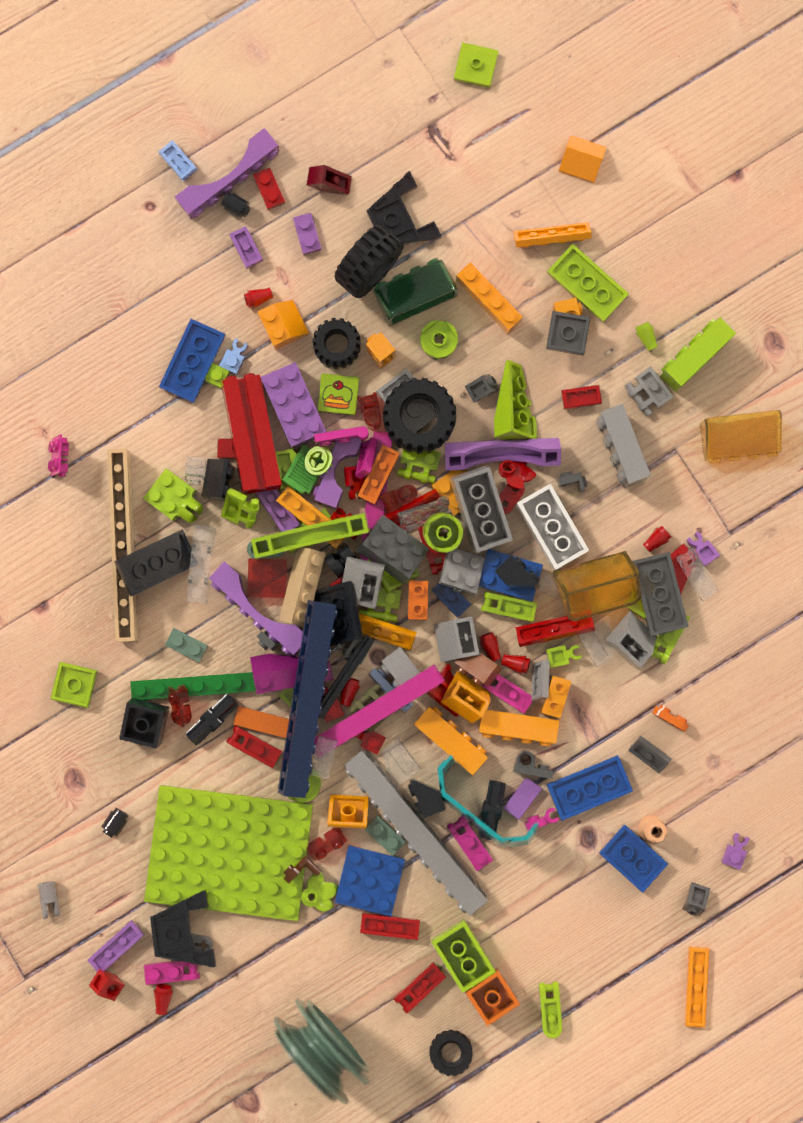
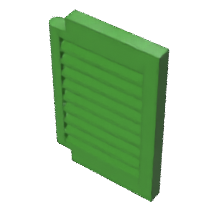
(297, 476)

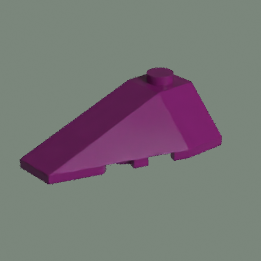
(277, 672)

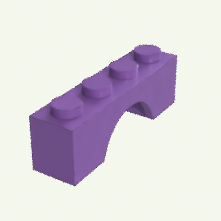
(329, 492)

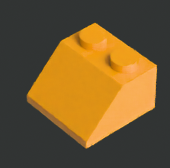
(283, 323)

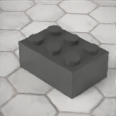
(394, 548)

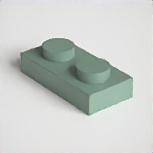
(186, 645)
(385, 835)

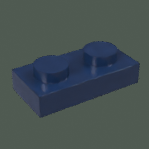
(452, 600)

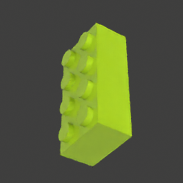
(701, 350)

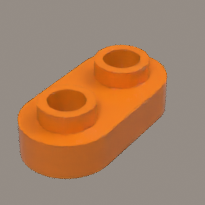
(664, 714)

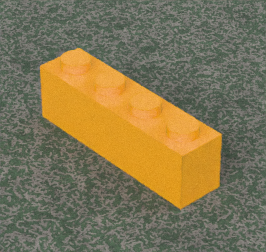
(489, 298)
(519, 726)
(450, 740)

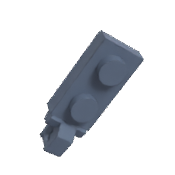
(379, 678)

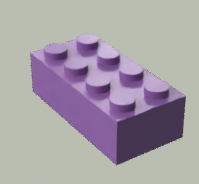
(293, 405)

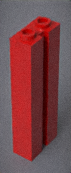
(251, 434)

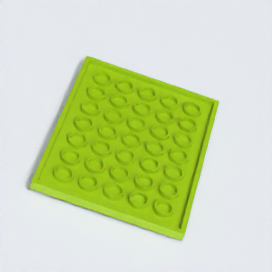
(229, 848)

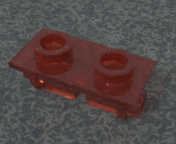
(180, 714)
(334, 840)

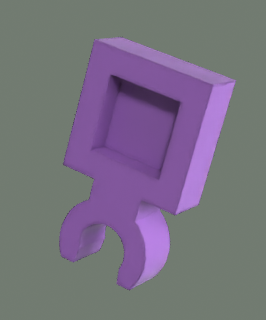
(706, 550)
(734, 855)

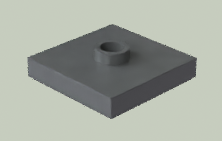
(568, 333)

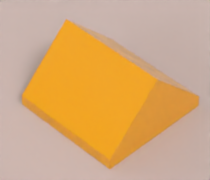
(582, 159)
(348, 811)

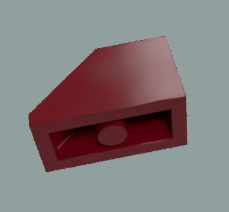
(328, 180)

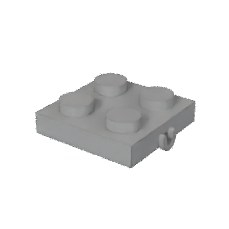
(462, 571)

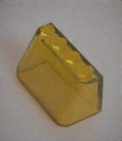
(742, 436)
(598, 586)

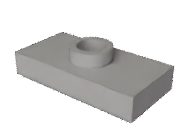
(540, 680)

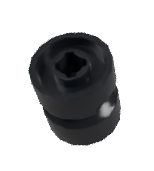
(337, 560)

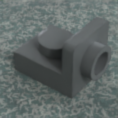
(481, 387)
(696, 899)

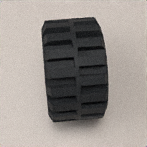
(336, 327)

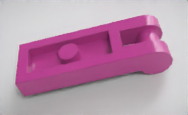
(342, 436)
(510, 694)
(470, 844)
(169, 972)

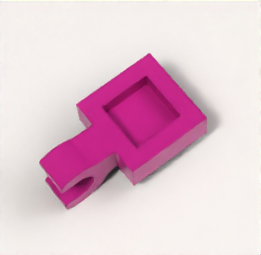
(543, 820)

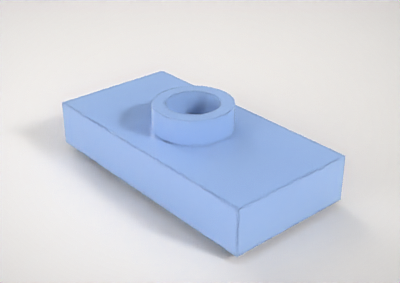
(177, 160)

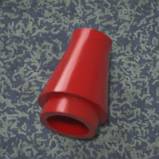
(257, 297)
(657, 538)
(490, 645)
(516, 662)
(349, 692)
(162, 998)

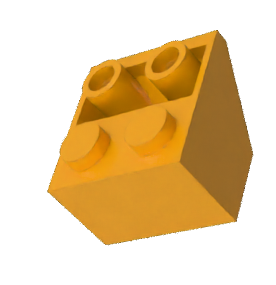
(466, 698)

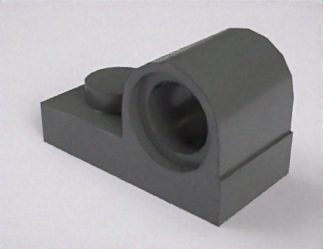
(541, 771)

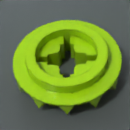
(318, 453)

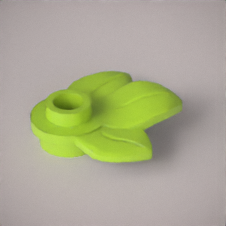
(322, 893)

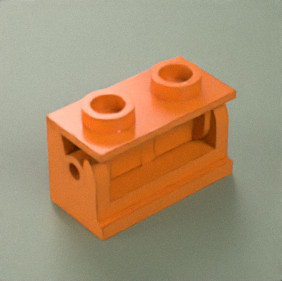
(418, 600)

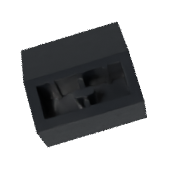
(217, 479)
(515, 576)
(428, 798)

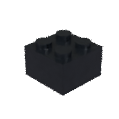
(144, 723)

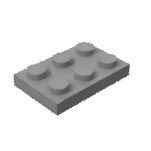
(415, 413)

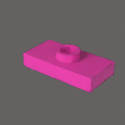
(366, 457)

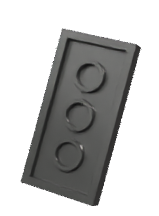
(660, 594)

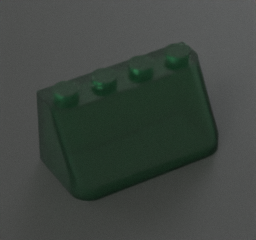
(415, 291)

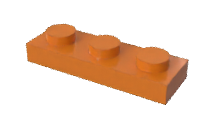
(379, 474)

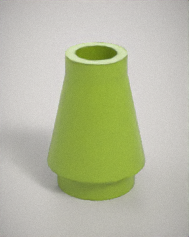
(646, 334)

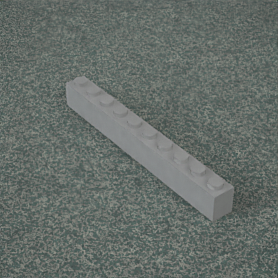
(417, 832)

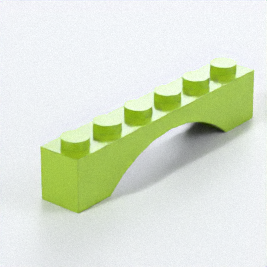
(310, 535)

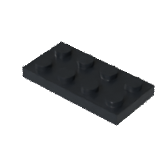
(155, 563)

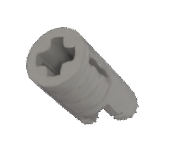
(48, 895)

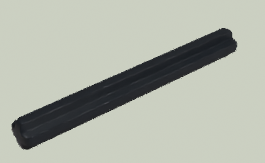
(345, 674)

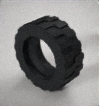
(446, 1067)

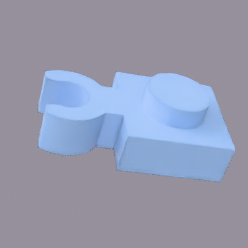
(232, 359)

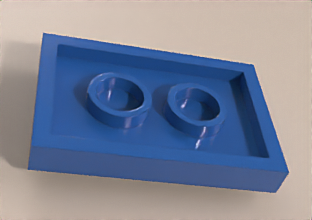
(492, 582)
(633, 858)

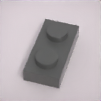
(649, 754)

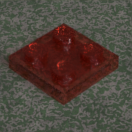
(267, 578)

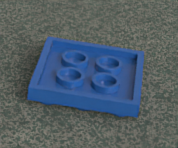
(369, 880)

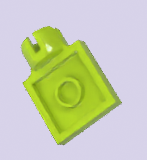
(173, 497)

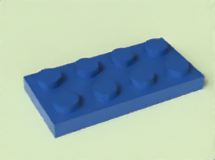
(192, 360)
(589, 787)

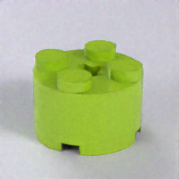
(453, 534)

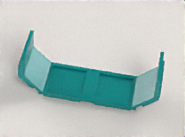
(511, 841)

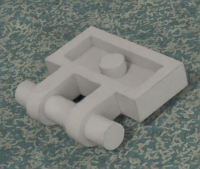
(654, 389)

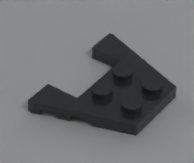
(392, 213)
(173, 932)

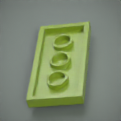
(587, 283)

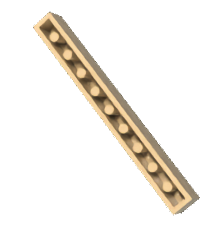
(121, 541)

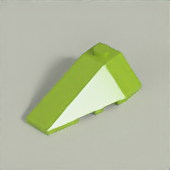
(512, 412)

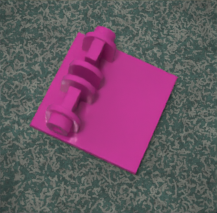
(57, 446)

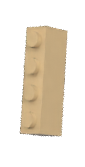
(301, 585)

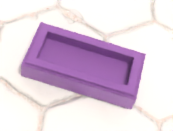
(522, 798)

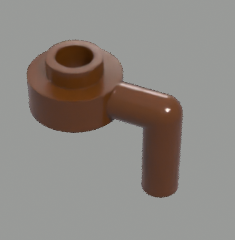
(291, 872)

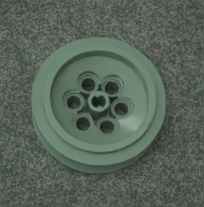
(321, 1051)

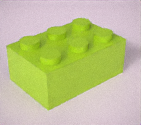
(463, 955)

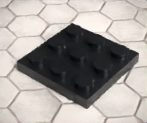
(347, 623)

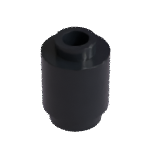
(235, 205)
(114, 822)

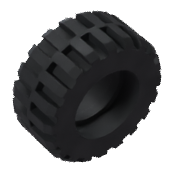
(368, 261)
(419, 390)

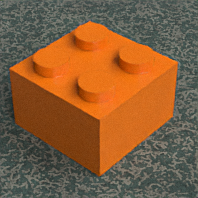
(492, 998)

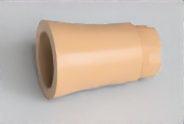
(645, 827)

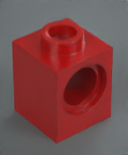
(106, 985)

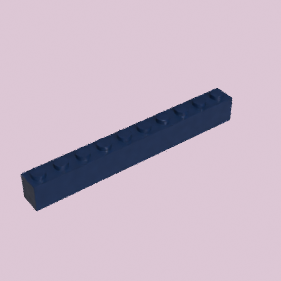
(306, 699)

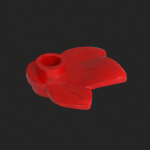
(518, 473)

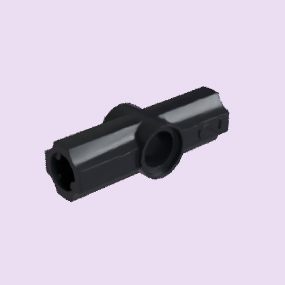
(212, 719)
(492, 806)

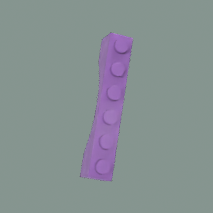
(198, 197)
(536, 451)
(230, 582)

